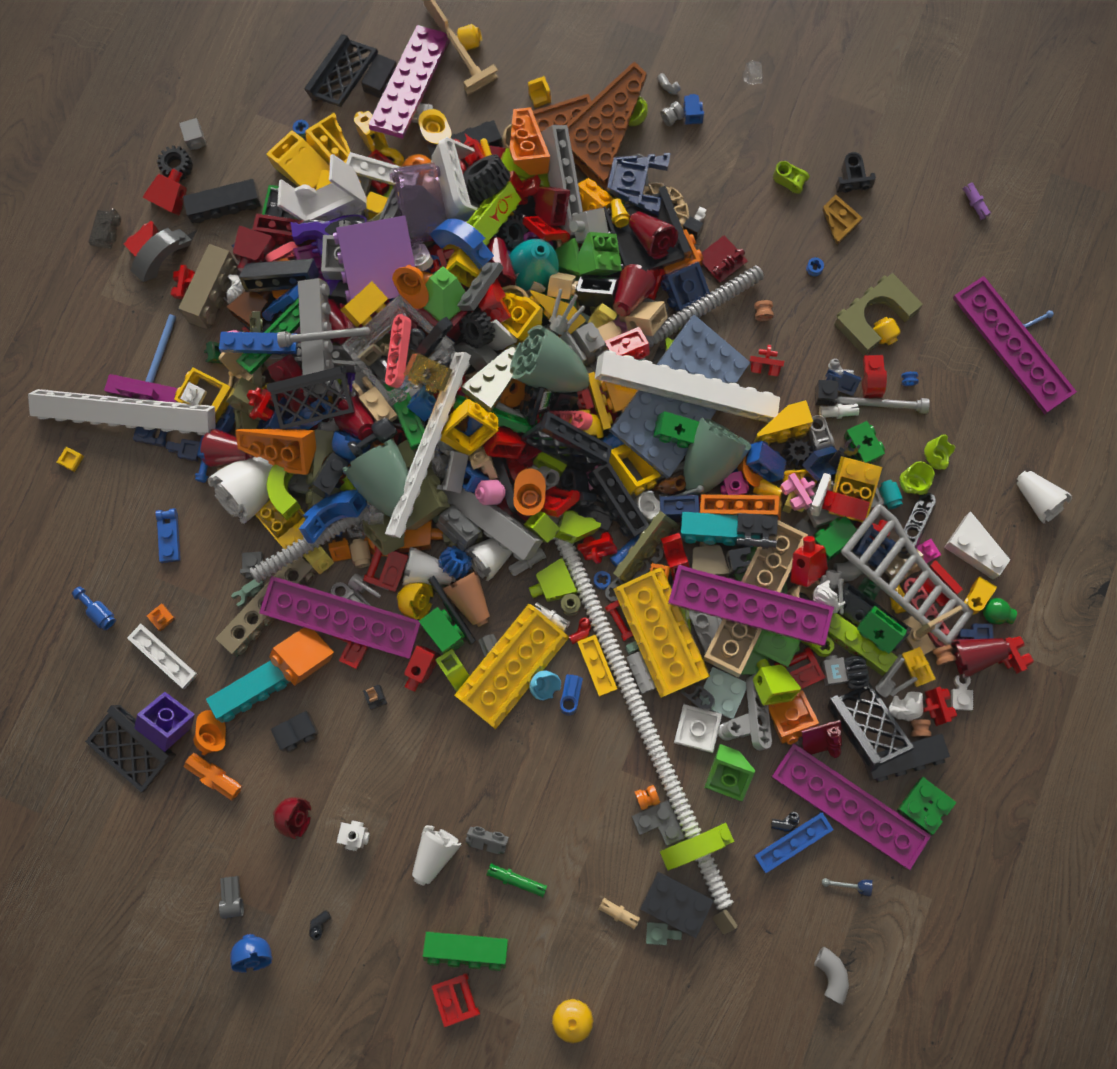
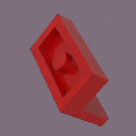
(946, 578)

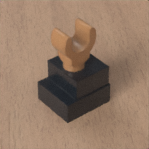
(375, 697)

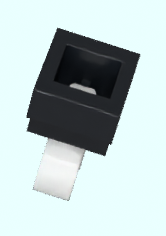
(694, 225)

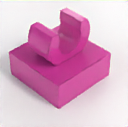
(929, 550)

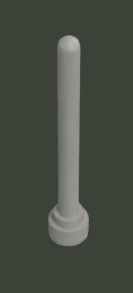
(286, 339)
(920, 405)

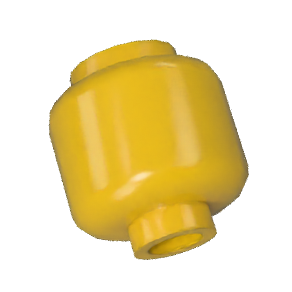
(469, 36)
(887, 330)

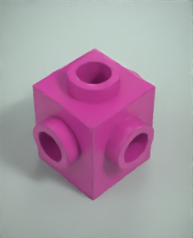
(734, 485)

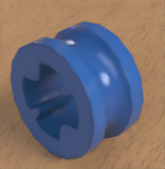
(296, 127)
(811, 262)
(909, 378)
(600, 585)

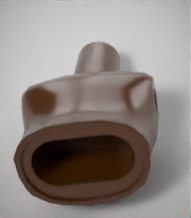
(671, 485)

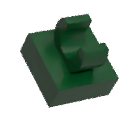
(213, 352)
(869, 588)

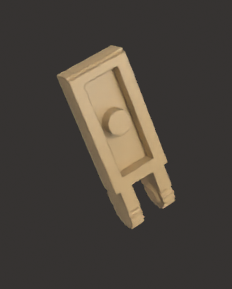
(374, 401)

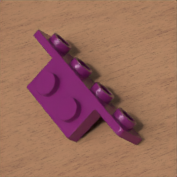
(139, 389)

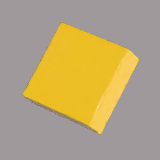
(70, 459)

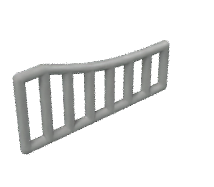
(904, 601)

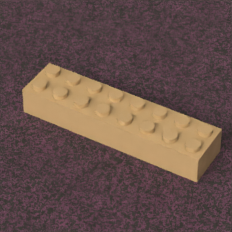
(768, 570)

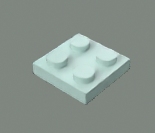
(726, 691)

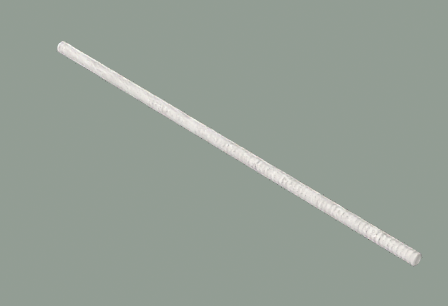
(640, 714)

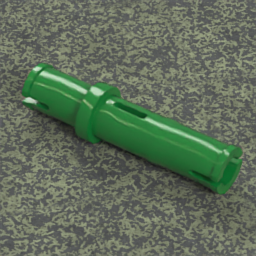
(516, 880)

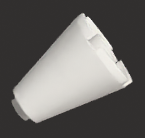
(1042, 495)
(488, 557)
(422, 567)
(433, 854)

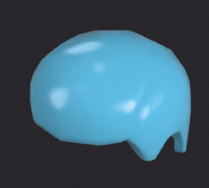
(544, 685)

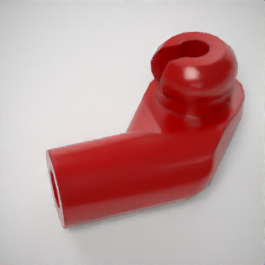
(582, 632)

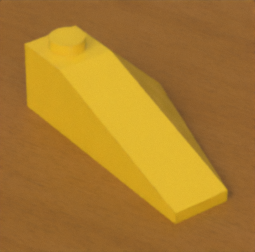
(524, 315)

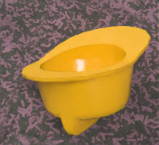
(434, 126)

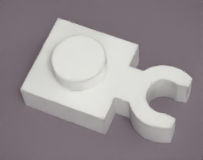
(961, 697)

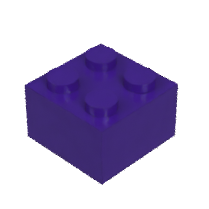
(164, 721)

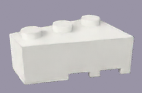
(977, 547)

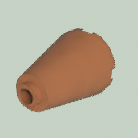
(469, 598)

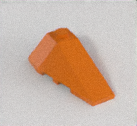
(527, 143)
(282, 447)

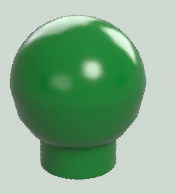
(999, 612)

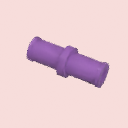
(976, 201)

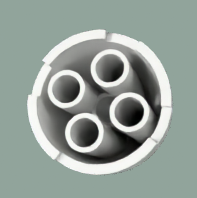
(242, 487)

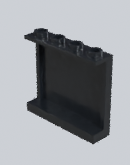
(631, 249)

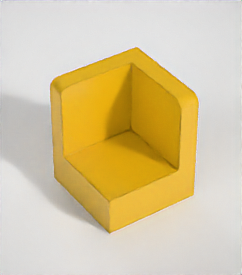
(539, 92)

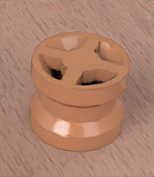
(764, 310)
(944, 655)
(920, 728)

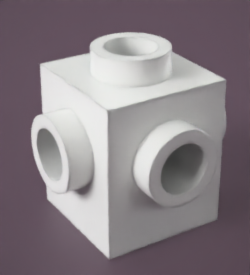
(346, 835)

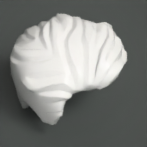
(235, 290)
(648, 505)
(824, 595)
(909, 708)

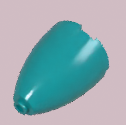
(535, 262)

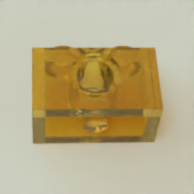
(439, 373)

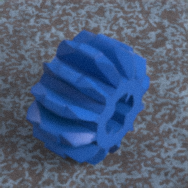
(455, 562)

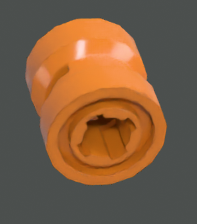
(647, 797)

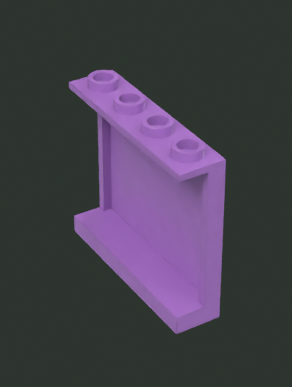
(373, 253)

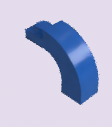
(465, 237)
(330, 509)

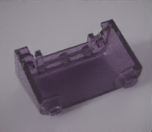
(419, 199)

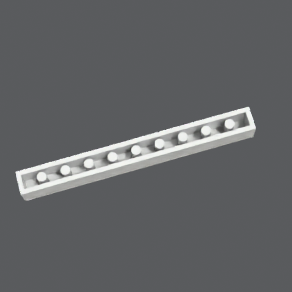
(686, 387)
(122, 411)

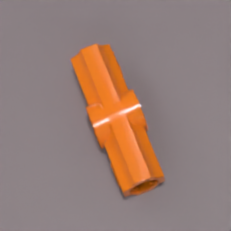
(213, 776)

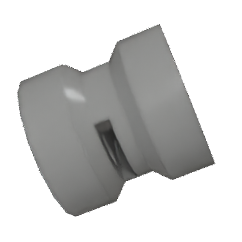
(673, 113)

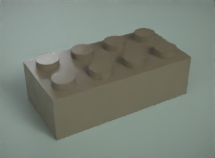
(208, 287)

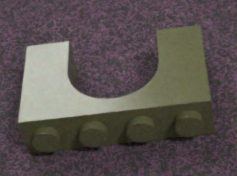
(888, 292)
(323, 449)
(430, 500)

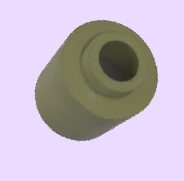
(570, 610)

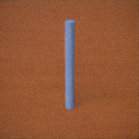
(160, 349)

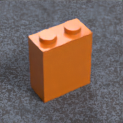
(301, 655)

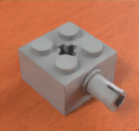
(330, 264)

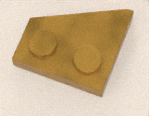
(840, 218)

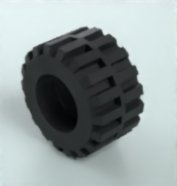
(486, 178)

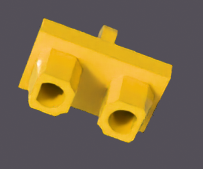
(918, 666)

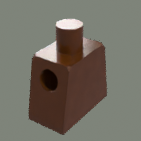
(248, 302)

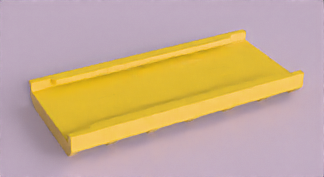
(661, 632)
(511, 665)

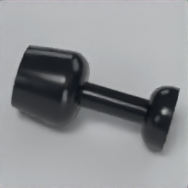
(382, 430)

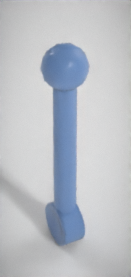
(1049, 314)

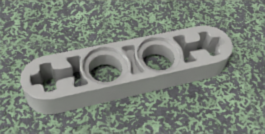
(763, 739)

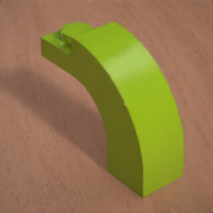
(278, 492)
(697, 846)

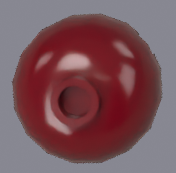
(291, 817)

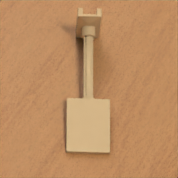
(479, 78)
(918, 634)

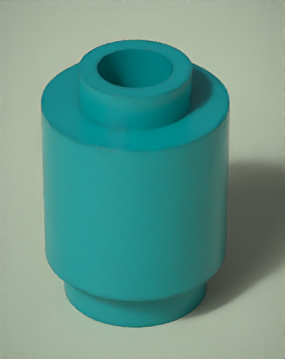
(890, 494)

